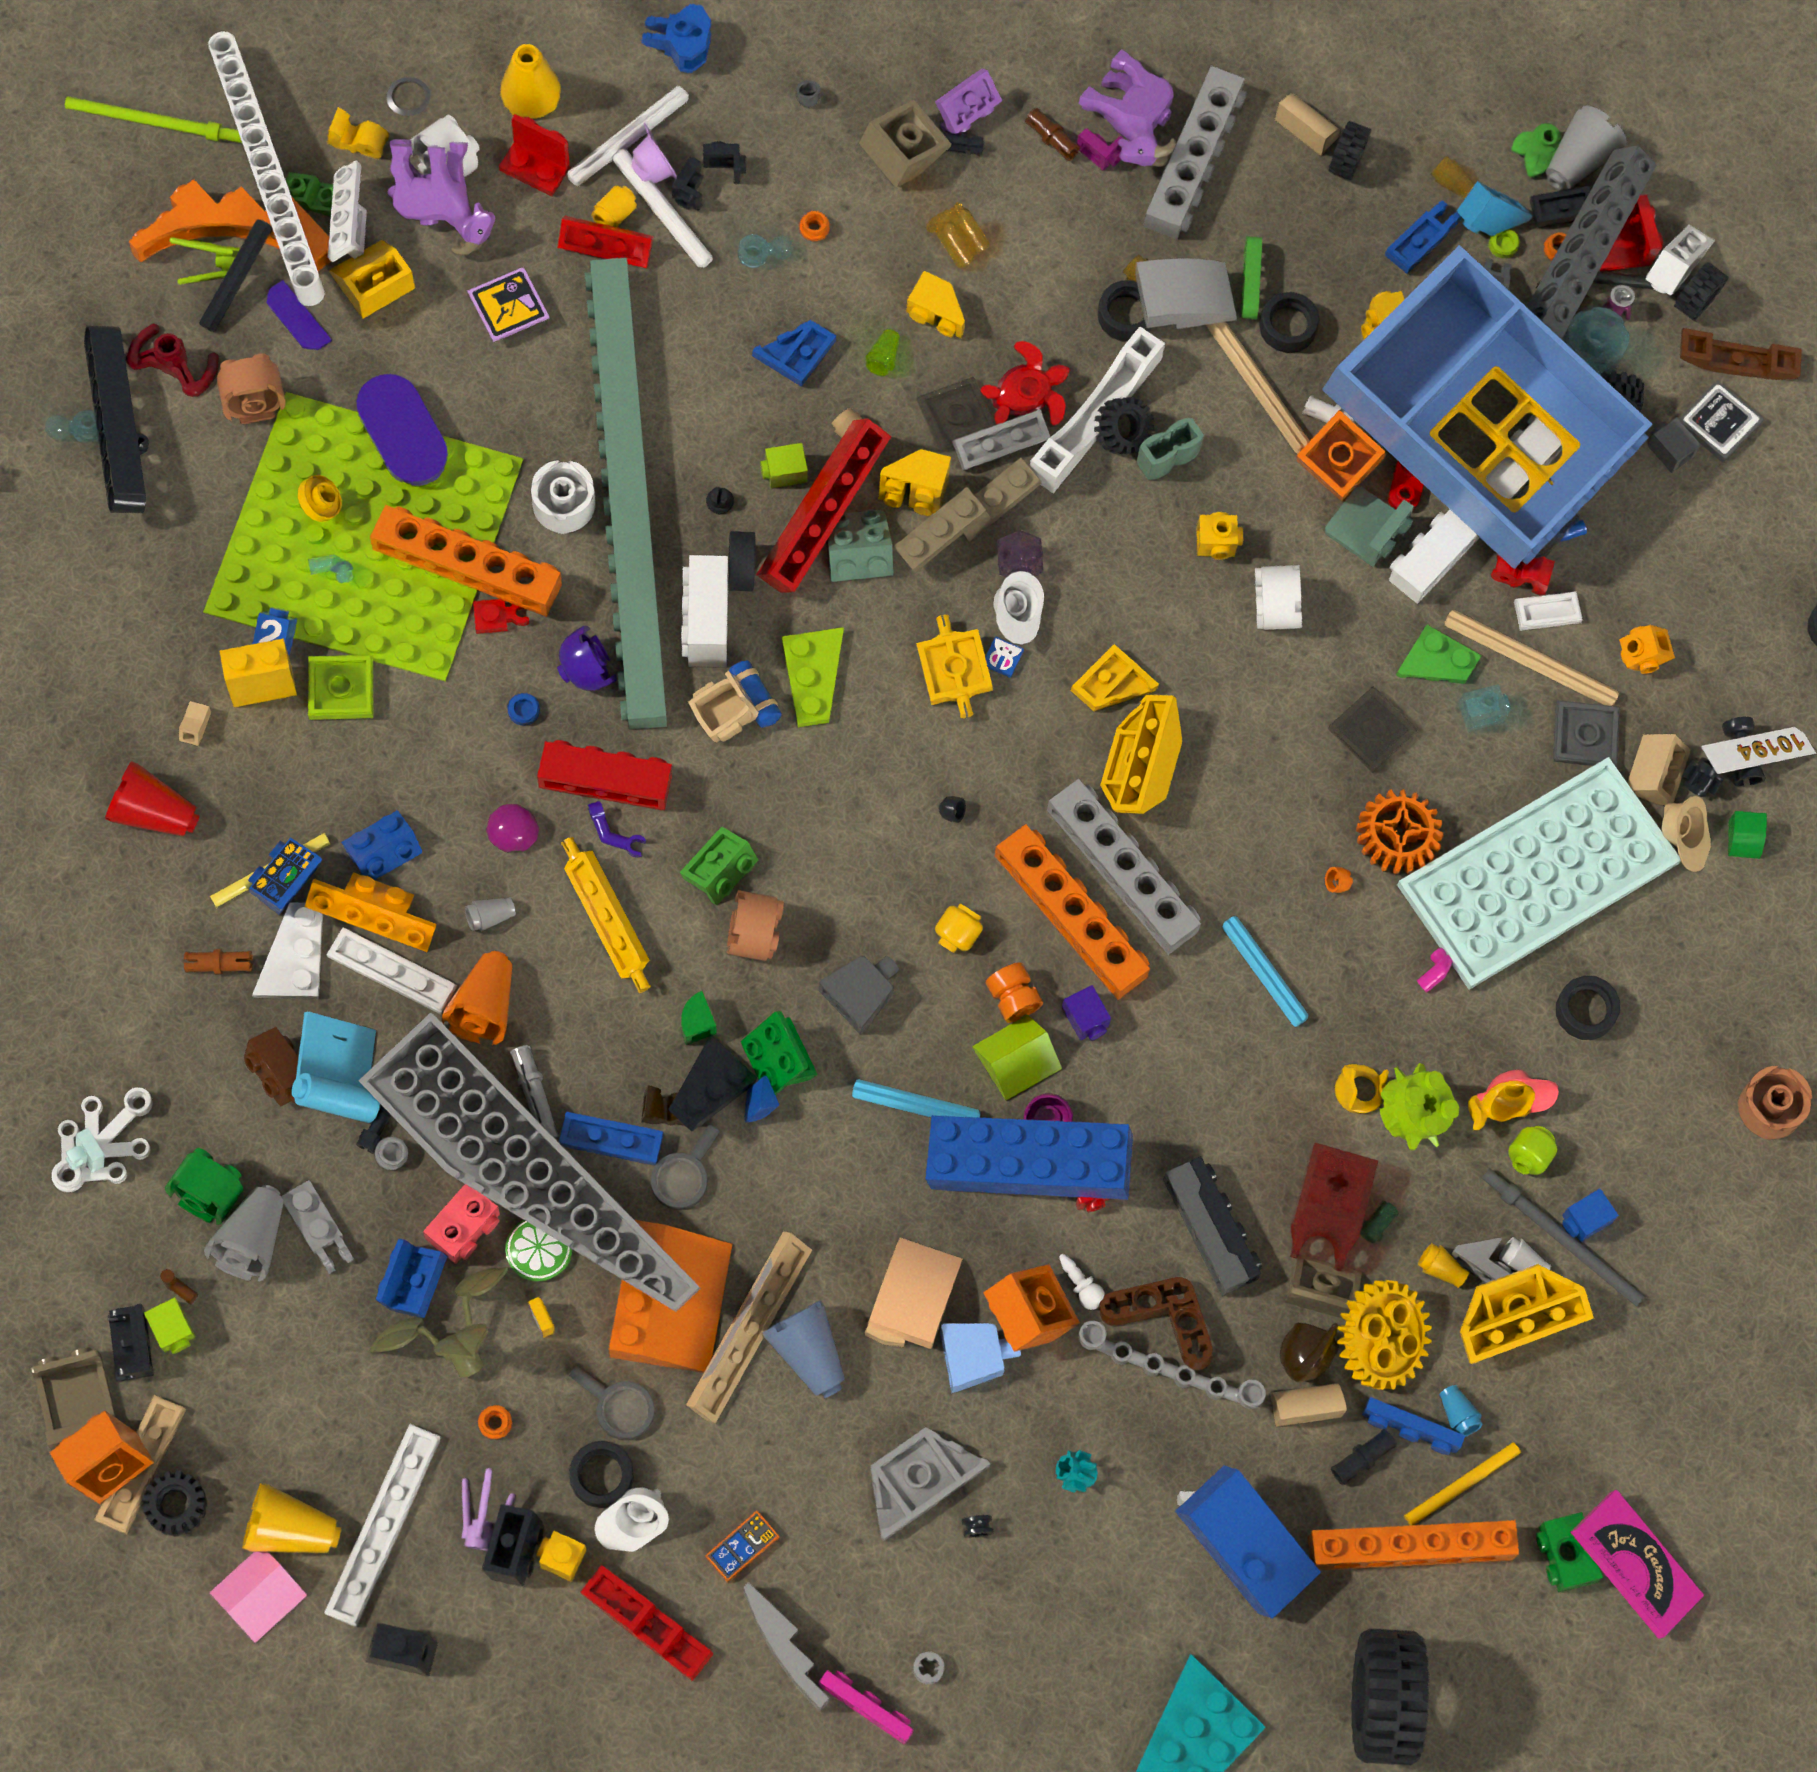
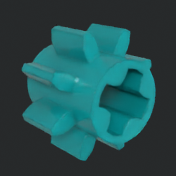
(1076, 1471)

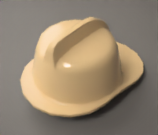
(1688, 830)

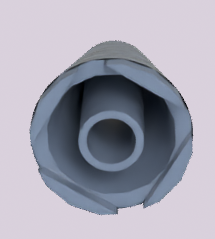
(809, 1349)

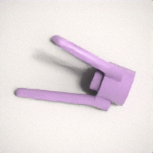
(481, 1531)

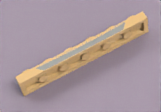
(747, 1327)

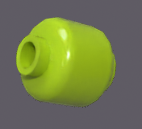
(1532, 1150)

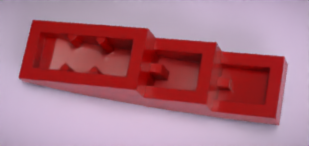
(646, 1623)

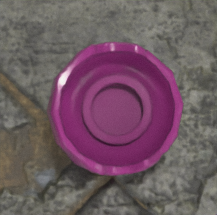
(512, 828)
(1048, 1108)

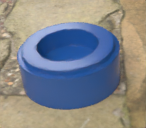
(523, 709)

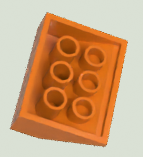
(658, 1335)

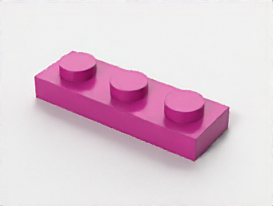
(866, 1705)

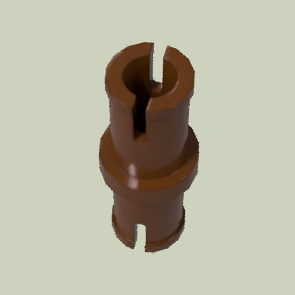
(1052, 134)

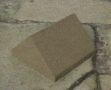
(1322, 1288)

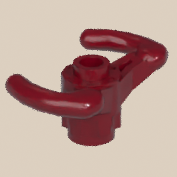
(171, 359)

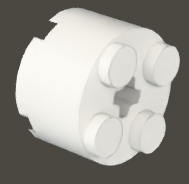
(441, 134)
(576, 501)
(1278, 597)

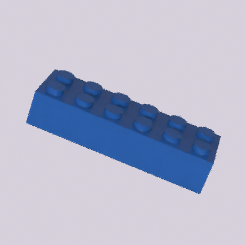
(1029, 1157)

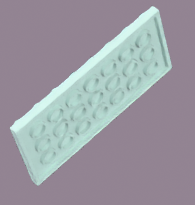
(1538, 872)

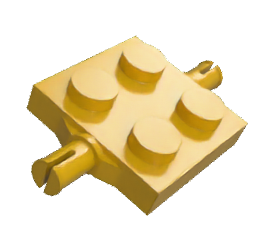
(954, 666)

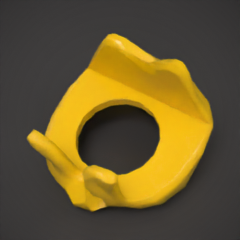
(1346, 1089)

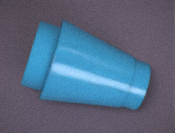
(1460, 1411)

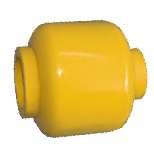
(958, 928)

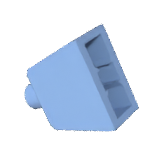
(973, 1354)

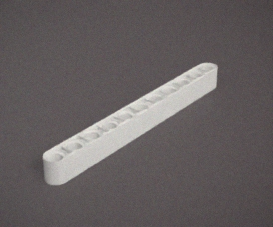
(266, 169)

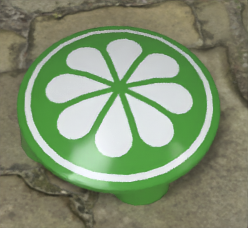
(535, 1253)

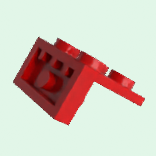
(536, 156)

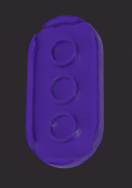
(402, 429)

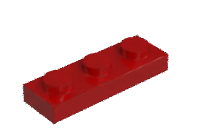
(605, 241)

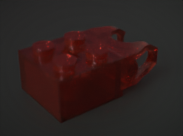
(1328, 1212)

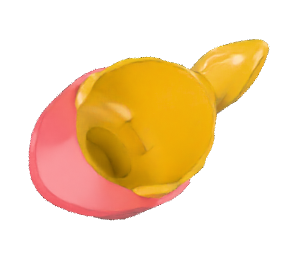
(1512, 1096)

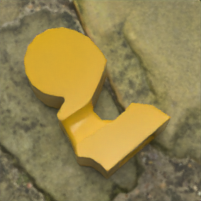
(365, 138)

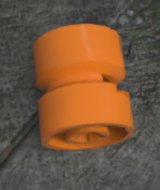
(1013, 991)

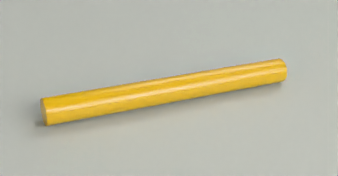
(1462, 1484)

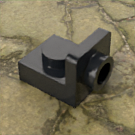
(686, 185)

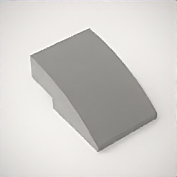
(1184, 292)

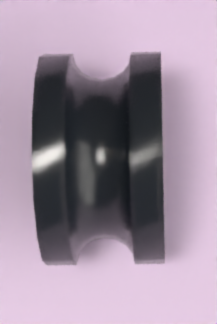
(977, 1526)

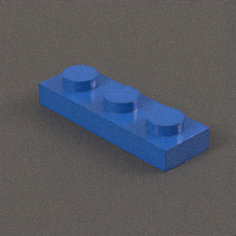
(611, 1138)
(1412, 1426)

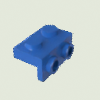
(382, 846)
(410, 1279)

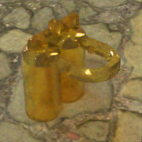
(959, 234)

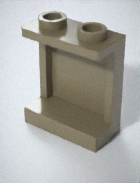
(71, 1392)

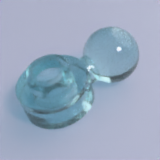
(780, 247)
(59, 427)

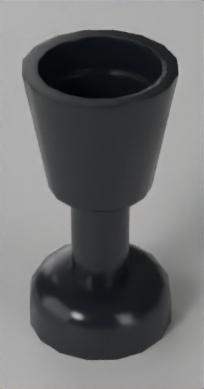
(1739, 728)

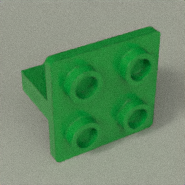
(778, 1052)

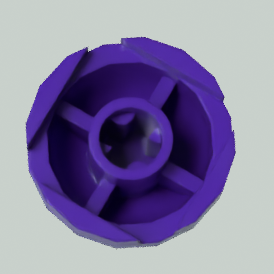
(584, 661)

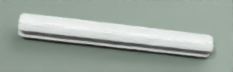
(627, 135)
(664, 211)

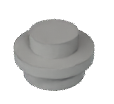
(391, 1153)

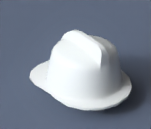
(1019, 607)
(632, 1520)

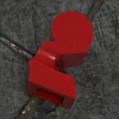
(1536, 572)

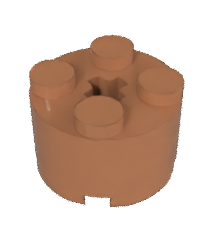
(250, 389)
(753, 926)
(1772, 1085)

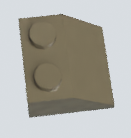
(903, 142)

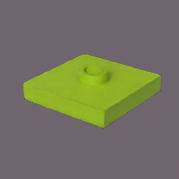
(340, 687)

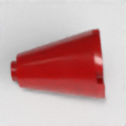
(150, 804)

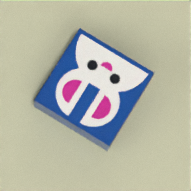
(1003, 657)

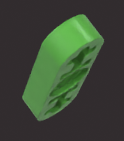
(1252, 275)

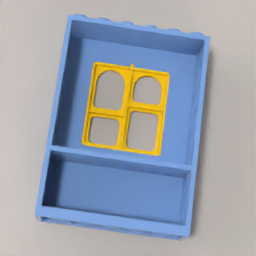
(1433, 361)

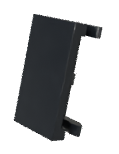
(130, 1343)

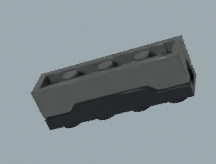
(1212, 1226)

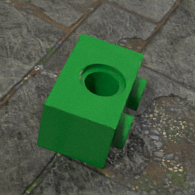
(1564, 1573)

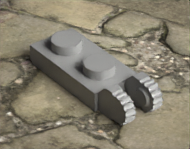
(315, 1223)

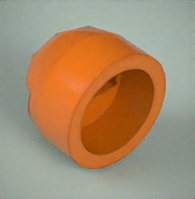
(1341, 874)

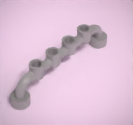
(1249, 1395)

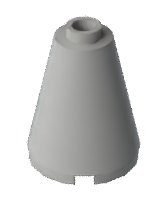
(1584, 148)
(249, 1235)

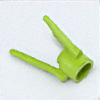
(224, 258)

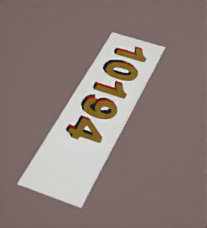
(1758, 749)

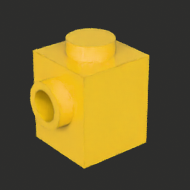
(561, 1555)

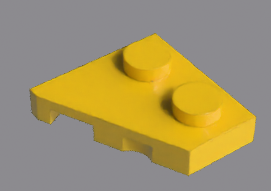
(1113, 681)

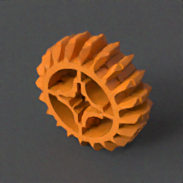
(1402, 805)

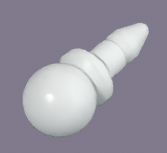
(1089, 1293)

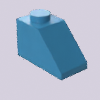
(1491, 211)

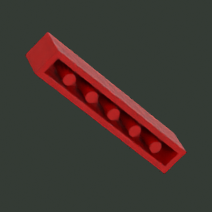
(823, 505)

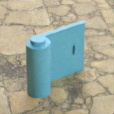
(332, 1068)

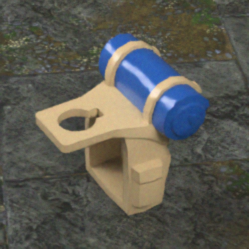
(734, 702)

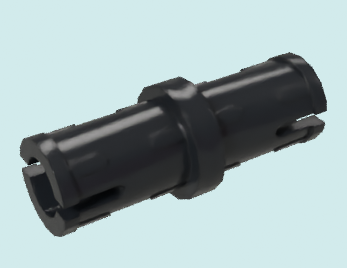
(1363, 1457)

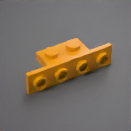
(373, 908)

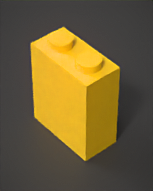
(258, 672)

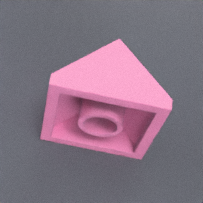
(258, 1594)

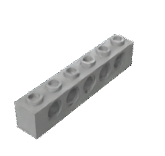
(1217, 88)
(1167, 932)

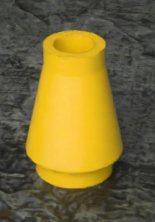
(1440, 1264)

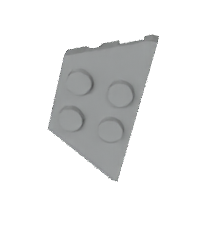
(919, 1477)

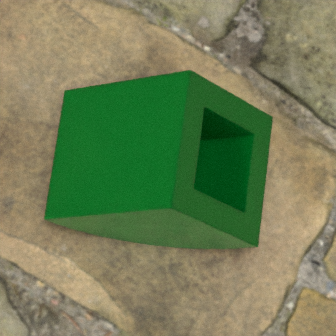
(1747, 834)
(697, 1019)

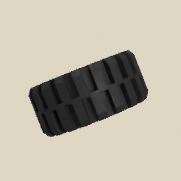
(1389, 1697)

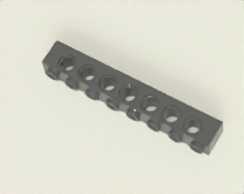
(1591, 237)

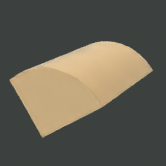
(1306, 123)
(1658, 768)
(1308, 1404)

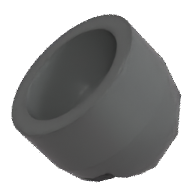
(808, 93)

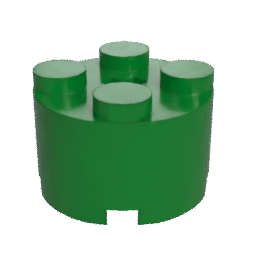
(205, 1186)

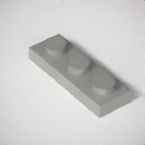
(1001, 439)

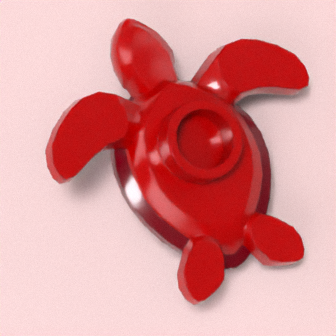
(1028, 387)

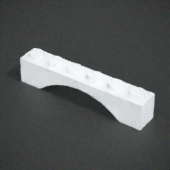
(1076, 437)

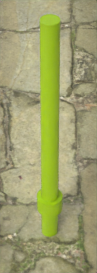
(212, 130)

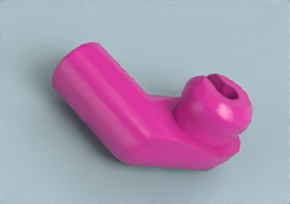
(1437, 972)

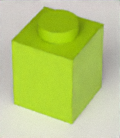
(785, 465)
(170, 1326)

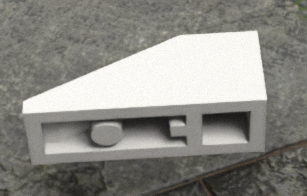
(1678, 260)

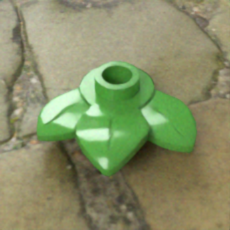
(1536, 149)

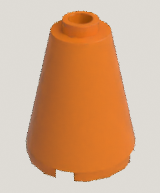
(482, 1001)

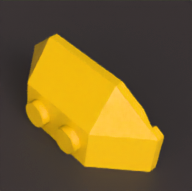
(1143, 756)
(1521, 1311)

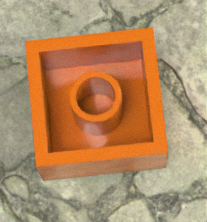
(1340, 456)
(1031, 1307)
(101, 1457)

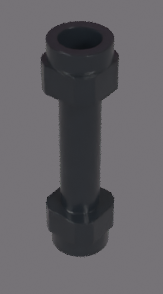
(371, 1137)

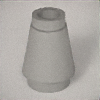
(487, 913)

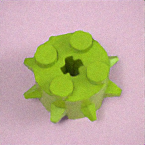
(1418, 1106)

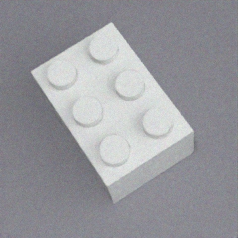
(705, 611)

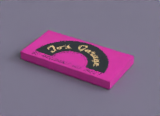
(1637, 1564)

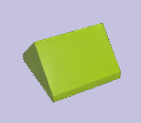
(1018, 1056)

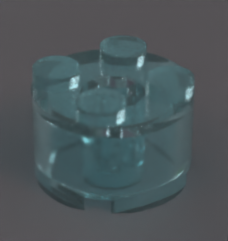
(1598, 338)

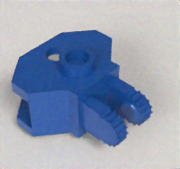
(685, 36)

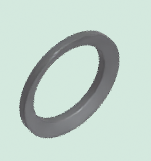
(421, 108)

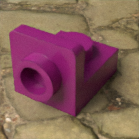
(1097, 150)

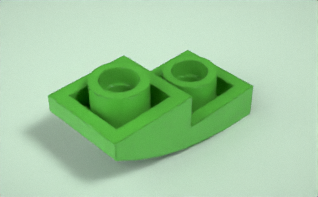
(310, 193)

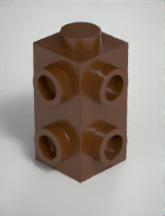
(274, 1062)

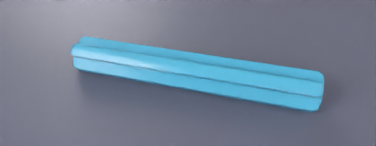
(1265, 971)
(909, 1101)

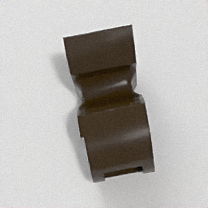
(656, 1107)

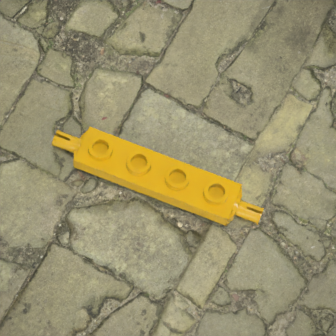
(606, 914)

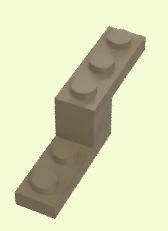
(967, 514)

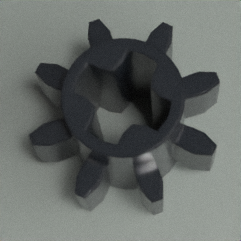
(1702, 777)

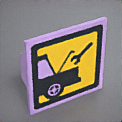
(508, 304)

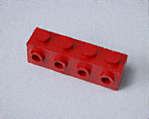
(605, 775)

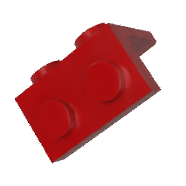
(1637, 241)

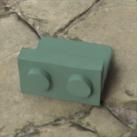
(1369, 525)
(860, 547)

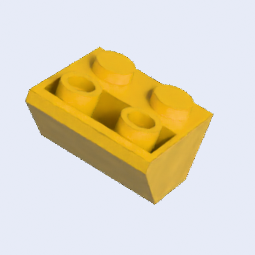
(374, 278)
(928, 479)

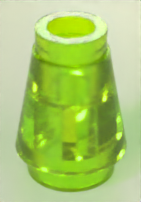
(883, 354)

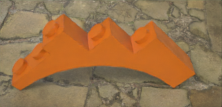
(199, 216)

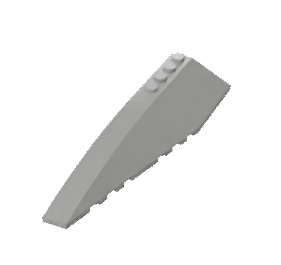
(508, 1156)

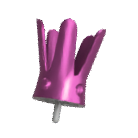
(1621, 300)

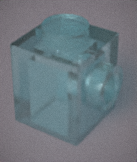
(1484, 707)

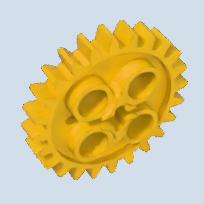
(1384, 1334)

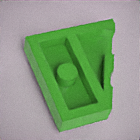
(1439, 658)

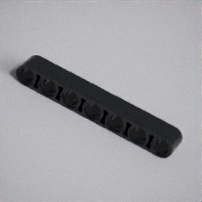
(114, 419)

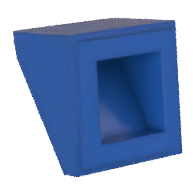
(760, 1100)

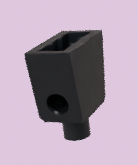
(401, 1649)

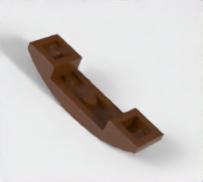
(1725, 357)

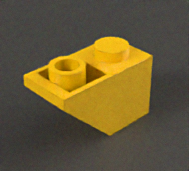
(934, 299)

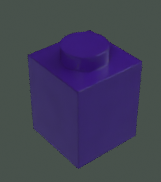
(1087, 1014)

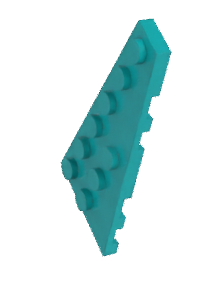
(1200, 1726)

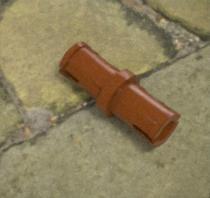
(218, 961)

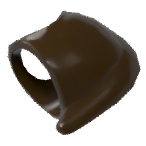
(1308, 1351)

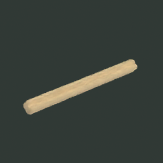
(1259, 385)
(1531, 658)

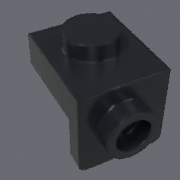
(724, 156)

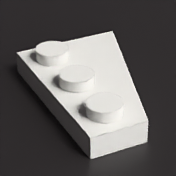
(294, 958)

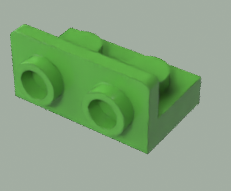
(720, 865)

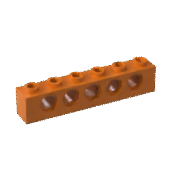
(535, 596)
(1031, 844)
(1413, 1545)

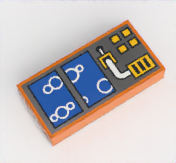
(742, 1546)

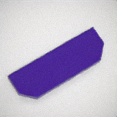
(296, 317)

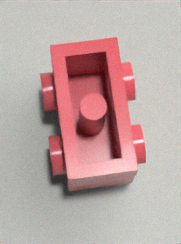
(460, 1221)

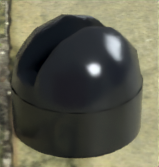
(948, 806)

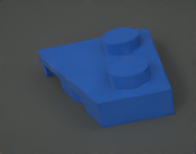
(797, 352)

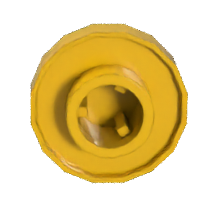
(319, 498)

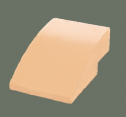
(915, 1293)

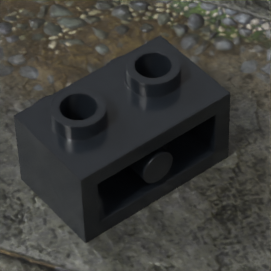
(513, 1545)

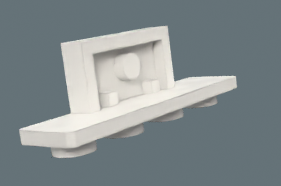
(347, 215)

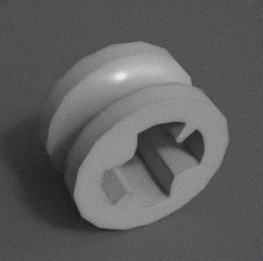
(930, 1657)

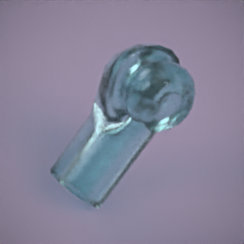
(334, 564)

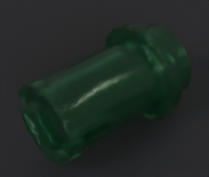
(1373, 1228)

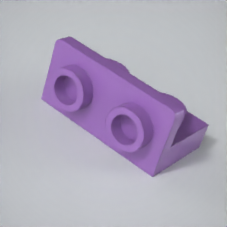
(968, 102)

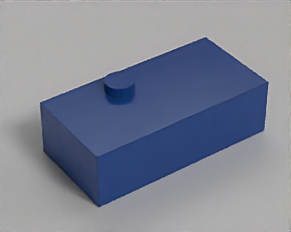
(1248, 1541)

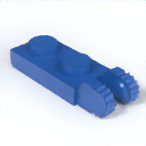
(1421, 238)

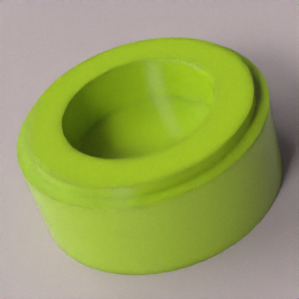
(1504, 244)

